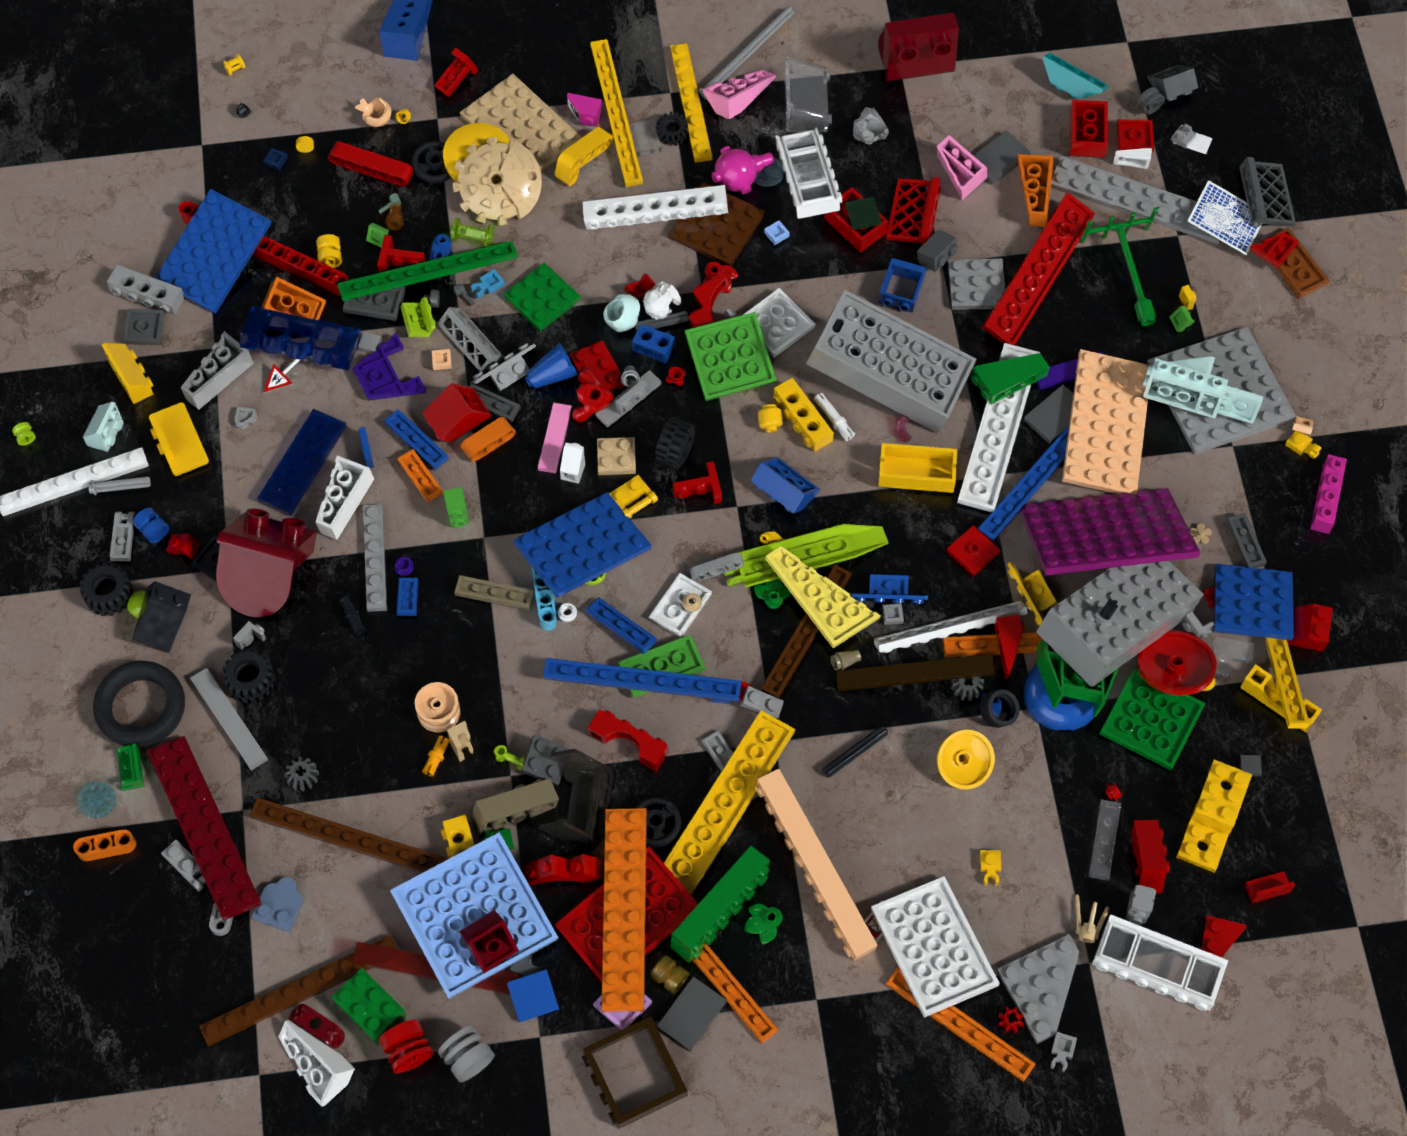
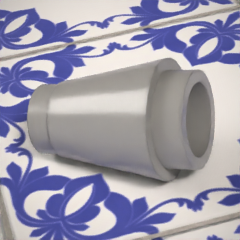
(630, 377)

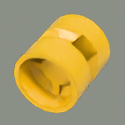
(329, 250)

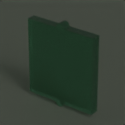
(863, 213)

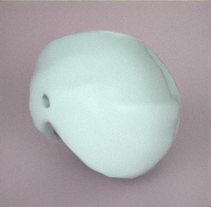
(622, 312)

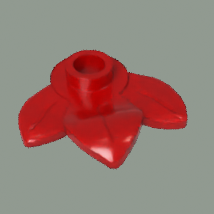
(729, 271)

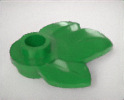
(772, 593)
(760, 922)

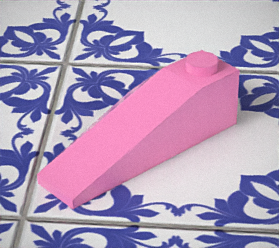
(737, 94)

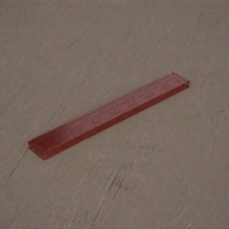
(417, 965)

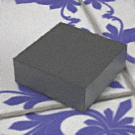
(1251, 764)

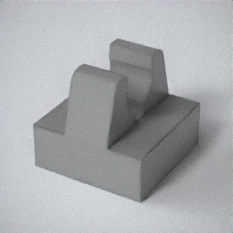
(1183, 136)

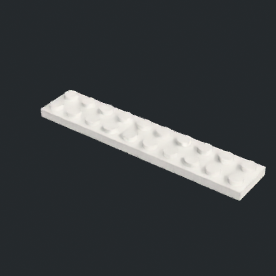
(994, 444)

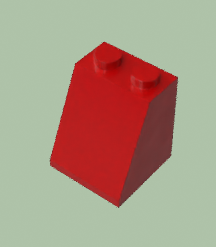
(455, 412)

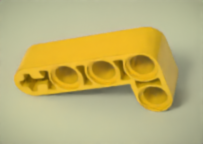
(581, 153)

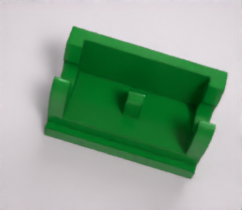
(130, 767)

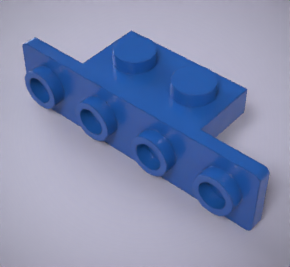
(888, 587)

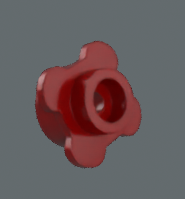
(676, 371)

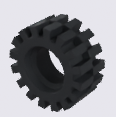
(672, 120)

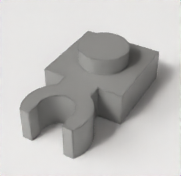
(1063, 1048)

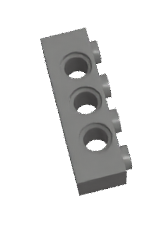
(138, 282)

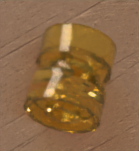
(669, 974)

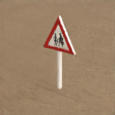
(277, 377)

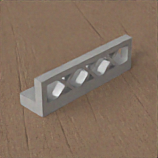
(470, 332)

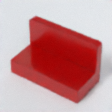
(1269, 887)

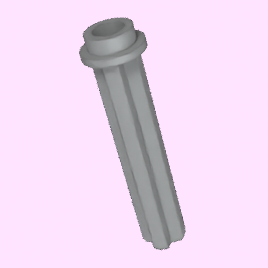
(95, 487)

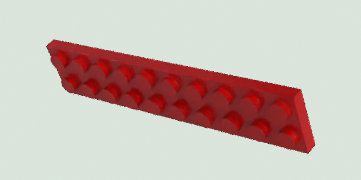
(1038, 270)

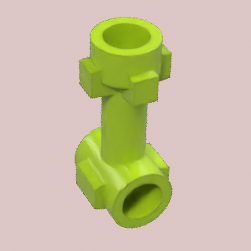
(502, 755)

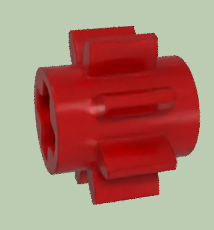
(1016, 1022)

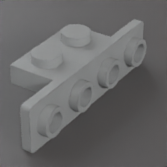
(508, 371)
(628, 399)

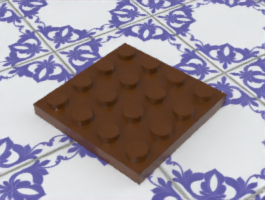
(721, 235)

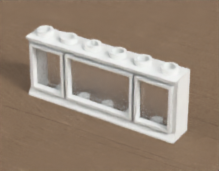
(809, 173)
(1160, 963)

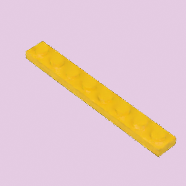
(691, 102)

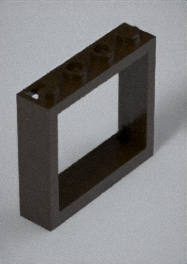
(606, 1096)

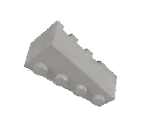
(216, 371)

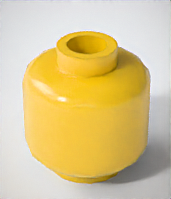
(770, 418)

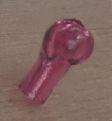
(900, 428)

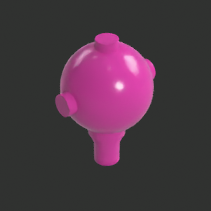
(739, 169)

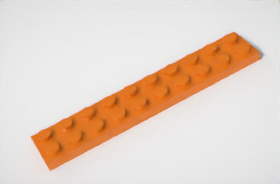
(624, 910)

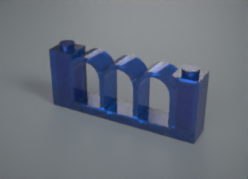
(261, 319)

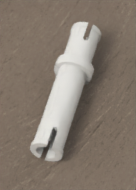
(839, 423)

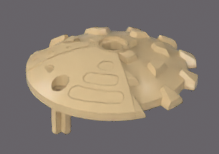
(513, 195)

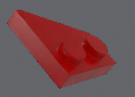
(1220, 935)

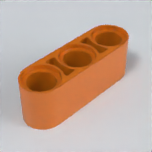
(487, 439)
(95, 842)

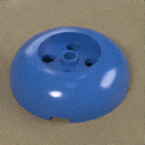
(1064, 716)

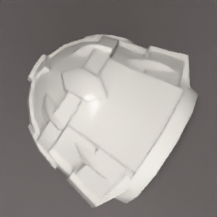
(658, 299)

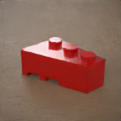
(1150, 854)

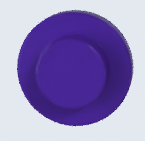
(404, 566)

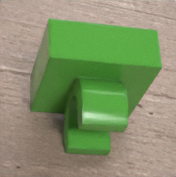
(376, 234)
(1181, 319)

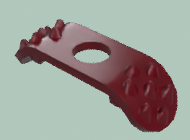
(329, 1032)

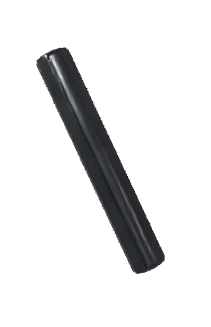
(855, 751)

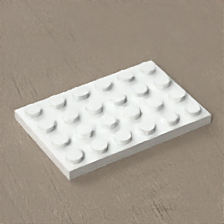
(934, 946)

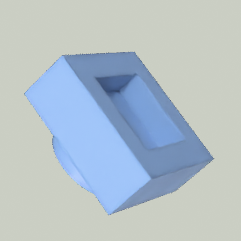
(776, 232)

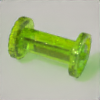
(472, 233)

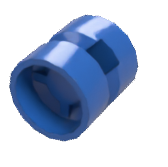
(151, 526)

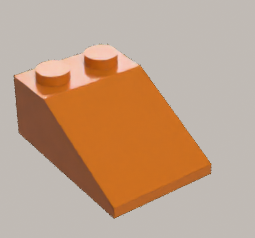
(293, 300)

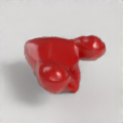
(592, 395)

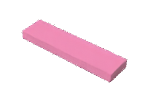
(554, 438)

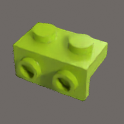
(418, 318)

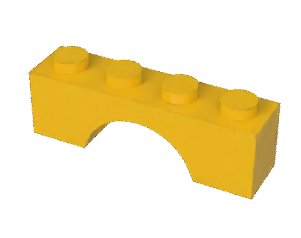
(1262, 687)

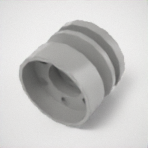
(466, 1053)

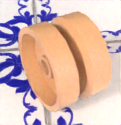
(437, 707)

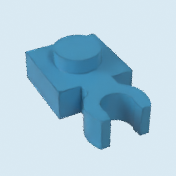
(489, 282)

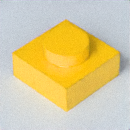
(1187, 297)

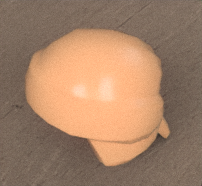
(375, 113)

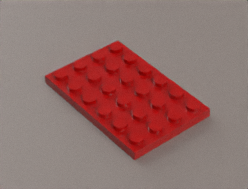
(666, 909)

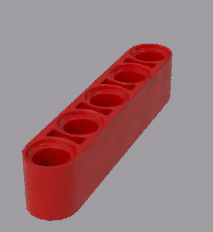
(371, 164)

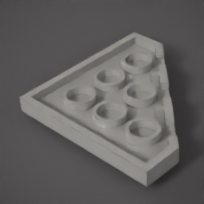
(1041, 984)

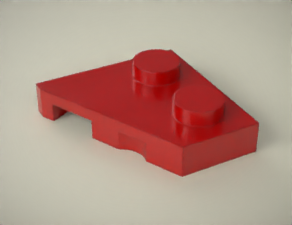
(1275, 249)

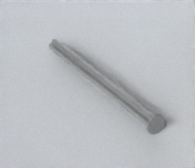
(750, 48)

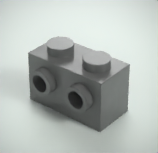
(937, 250)

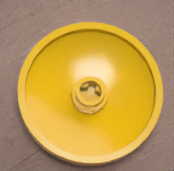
(458, 142)

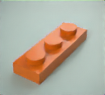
(420, 476)

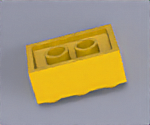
(128, 371)

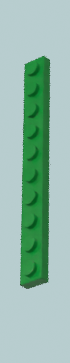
(427, 270)

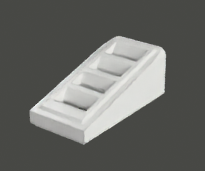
(1133, 158)

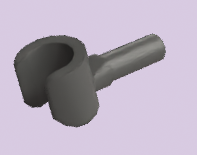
(460, 290)

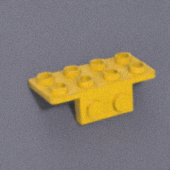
(178, 439)

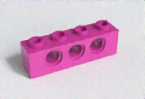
(1328, 494)

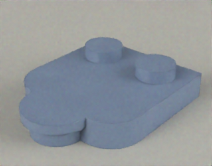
(279, 905)

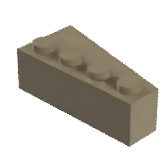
(513, 806)

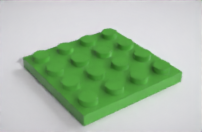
(730, 356)

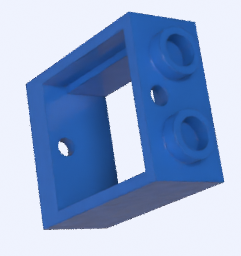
(904, 270)

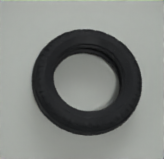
(130, 673)

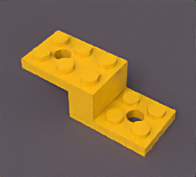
(1214, 816)

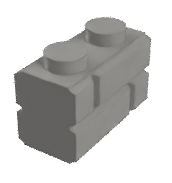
(1140, 904)

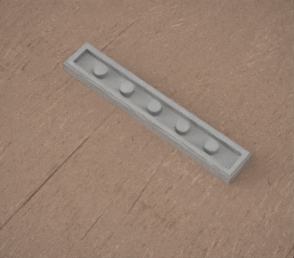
(229, 719)

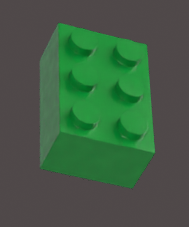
(368, 1006)

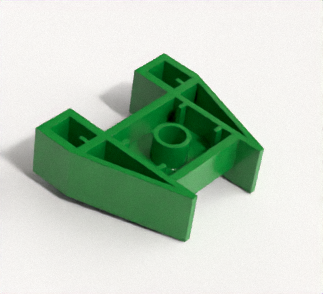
(1063, 680)

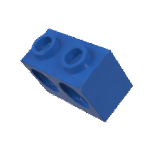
(651, 347)

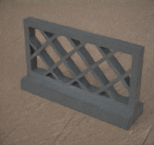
(1254, 193)

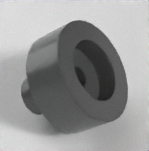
(434, 298)

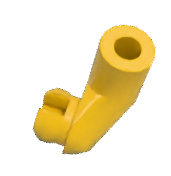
(770, 537)

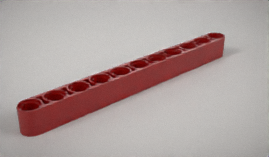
(286, 258)

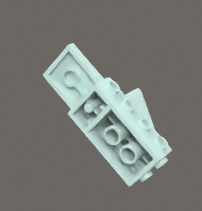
(1192, 381)

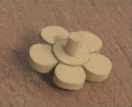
(1201, 534)

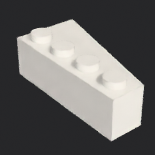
(343, 495)

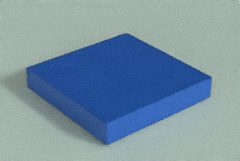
(532, 995)

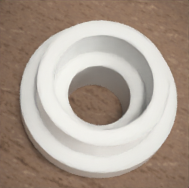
(567, 607)

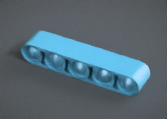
(544, 609)

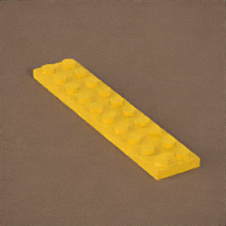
(727, 800)

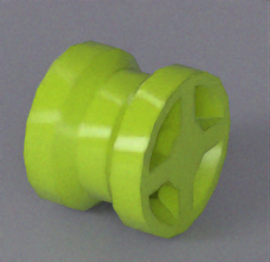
(23, 433)

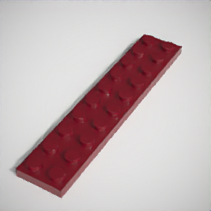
(204, 828)

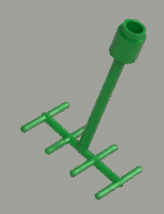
(1143, 306)

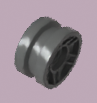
(1150, 100)

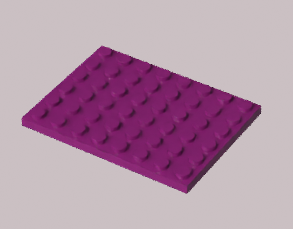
(1108, 531)

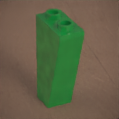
(1008, 376)

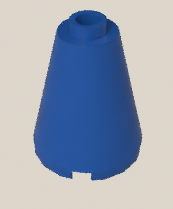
(551, 368)

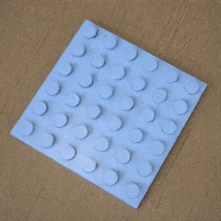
(460, 893)

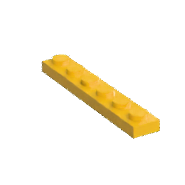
(1287, 683)

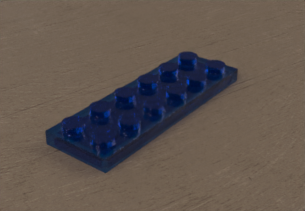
(302, 462)

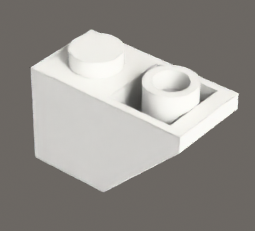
(572, 462)

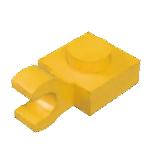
(1301, 443)

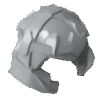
(869, 127)

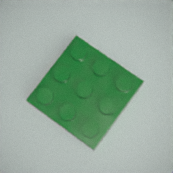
(542, 296)

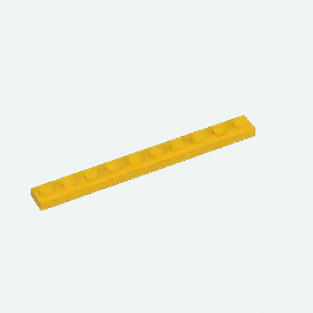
(616, 113)

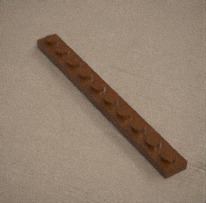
(344, 836)
(285, 997)

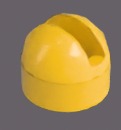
(400, 119)

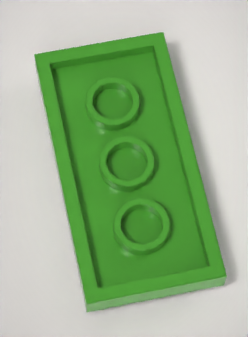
(674, 657)

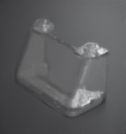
(806, 96)

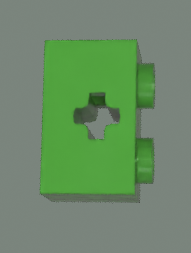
(456, 507)

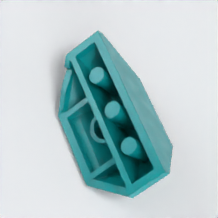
(1072, 79)

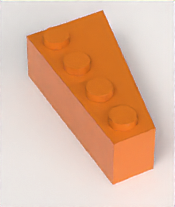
(1036, 183)

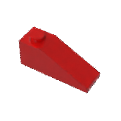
(1008, 635)

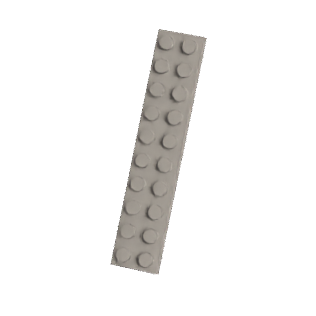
(1126, 196)

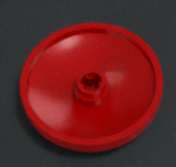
(1177, 664)

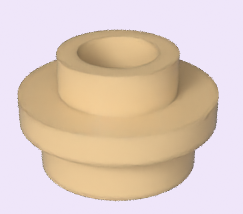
(692, 607)

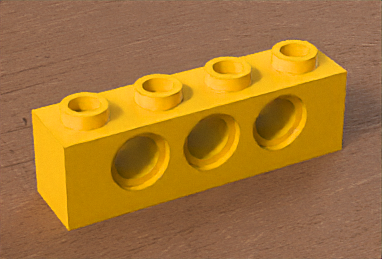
(792, 392)
(456, 828)

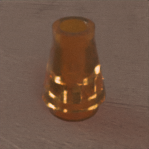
(394, 219)

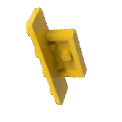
(1035, 590)

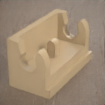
(460, 738)

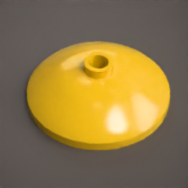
(977, 759)

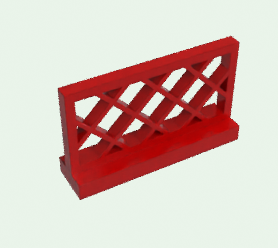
(928, 215)

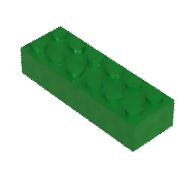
(720, 904)

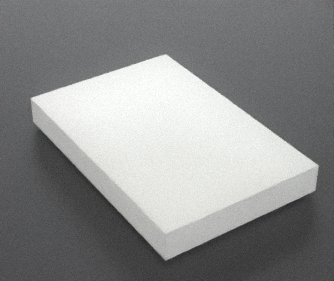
(670, 611)

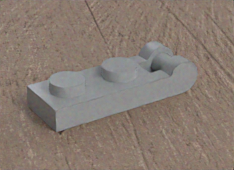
(122, 537)
(184, 864)

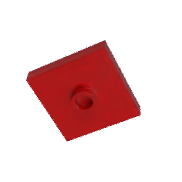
(1134, 134)
(973, 550)

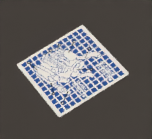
(1224, 217)

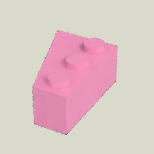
(961, 166)

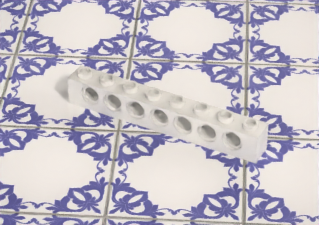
(655, 207)

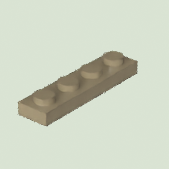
(494, 592)

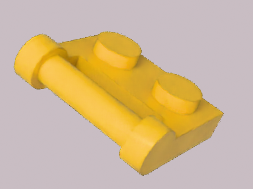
(631, 492)

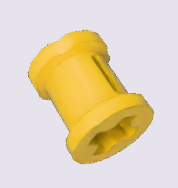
(234, 64)

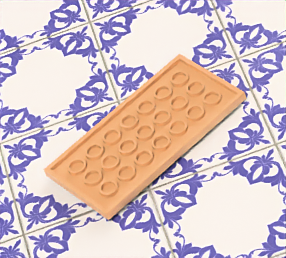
(1106, 424)

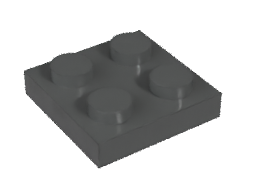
(144, 327)
(539, 762)

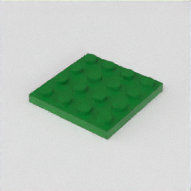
(1152, 721)

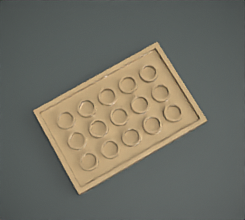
(523, 119)

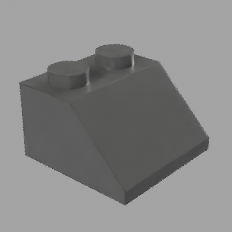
(1174, 81)

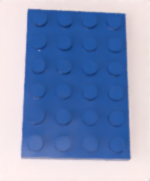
(213, 250)
(582, 544)

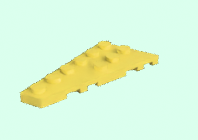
(826, 604)

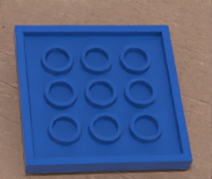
(1253, 602)

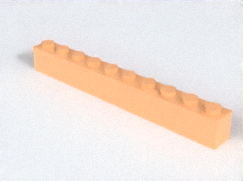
(816, 864)

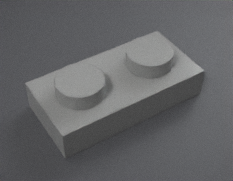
(758, 700)

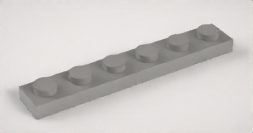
(374, 558)

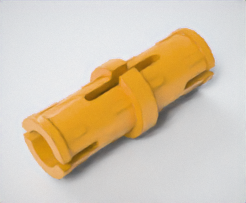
(436, 756)

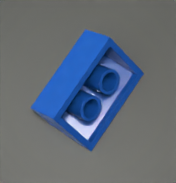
(784, 484)

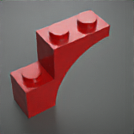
(705, 296)
(555, 868)

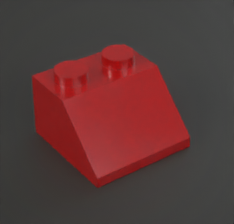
(1311, 626)

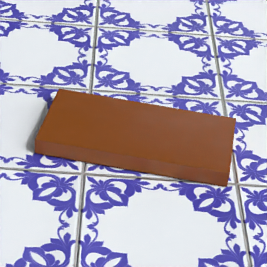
(1301, 270)

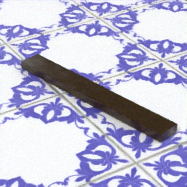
(915, 672)

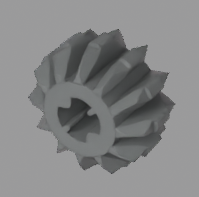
(968, 691)
(294, 777)

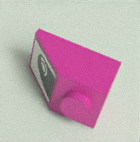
(585, 109)

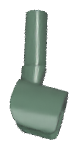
(393, 199)

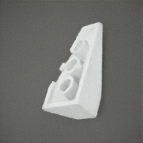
(320, 1065)

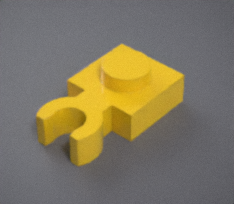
(990, 863)

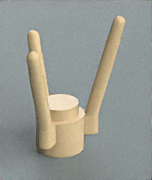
(1087, 932)

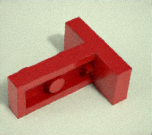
(455, 73)
(396, 257)
(700, 485)

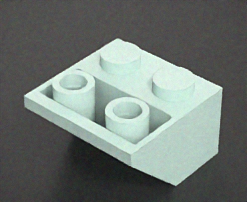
(103, 427)

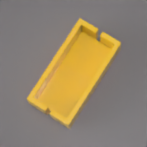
(917, 467)

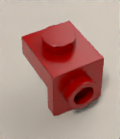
(639, 288)
(183, 544)

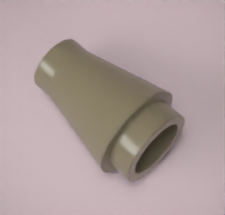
(844, 659)

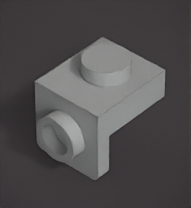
(1194, 627)

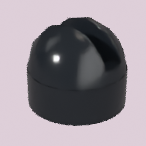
(242, 110)

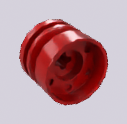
(406, 1046)

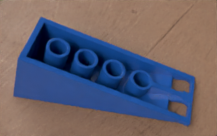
(404, 28)

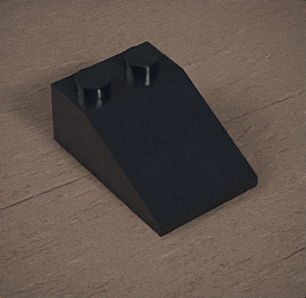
(160, 616)

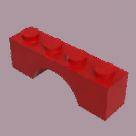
(607, 727)

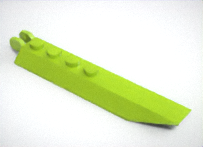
(812, 549)

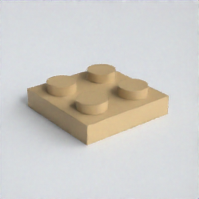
(616, 456)

